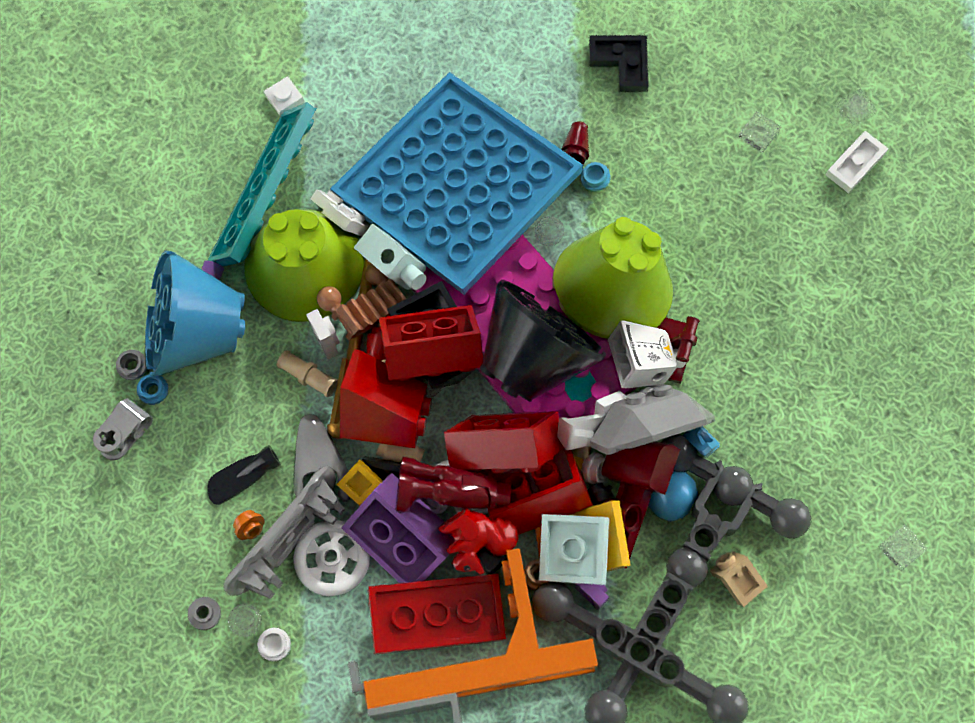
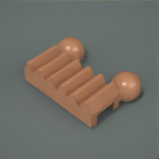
(365, 311)

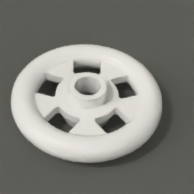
(312, 576)

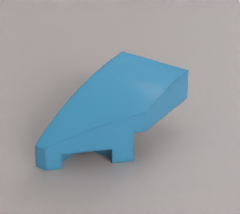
(702, 441)

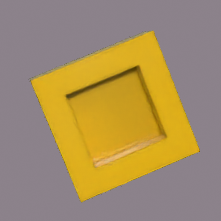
(359, 482)

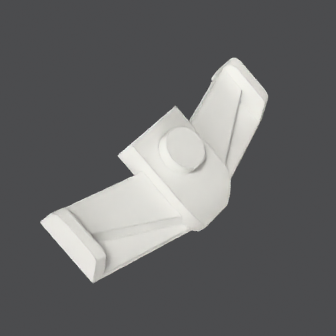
(578, 431)

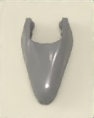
(315, 451)

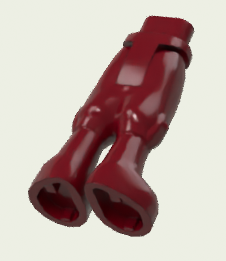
(448, 486)

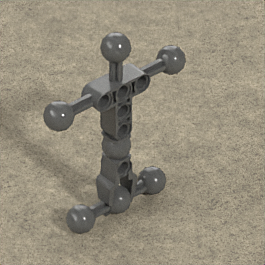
(685, 571)

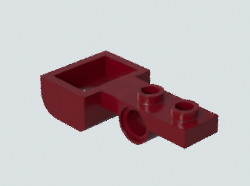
(640, 474)

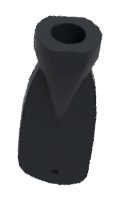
(241, 475)

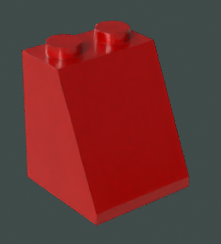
(379, 407)

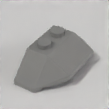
(648, 418)

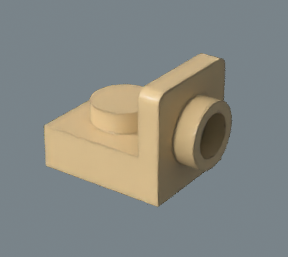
(739, 577)

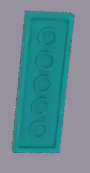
(260, 188)

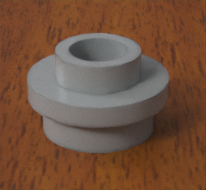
(127, 357)
(212, 618)

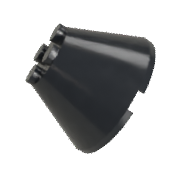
(533, 346)

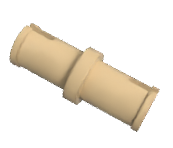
(307, 373)

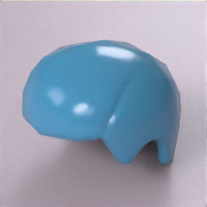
(677, 500)

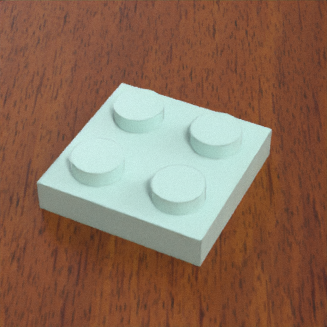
(574, 549)

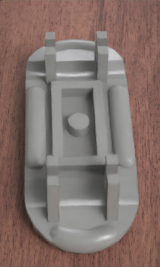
(284, 535)

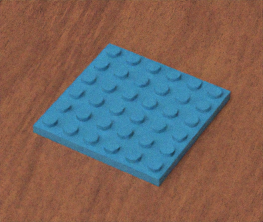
(457, 181)

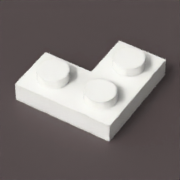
(339, 213)

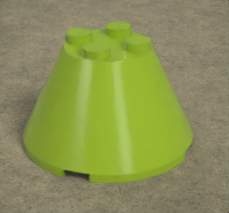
(299, 257)
(614, 278)

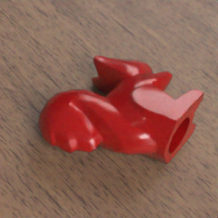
(473, 532)

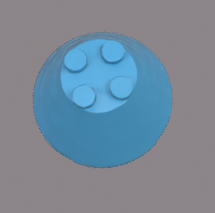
(191, 316)

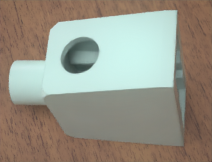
(399, 266)

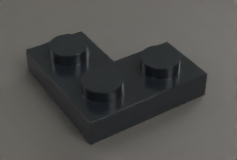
(627, 54)

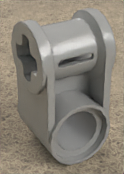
(124, 427)

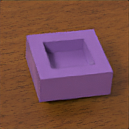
(593, 593)

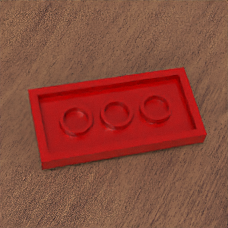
(436, 614)

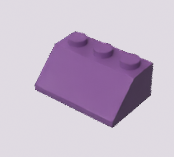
(402, 543)

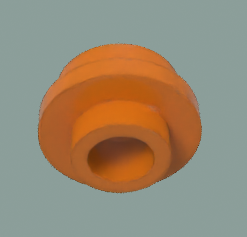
(248, 525)

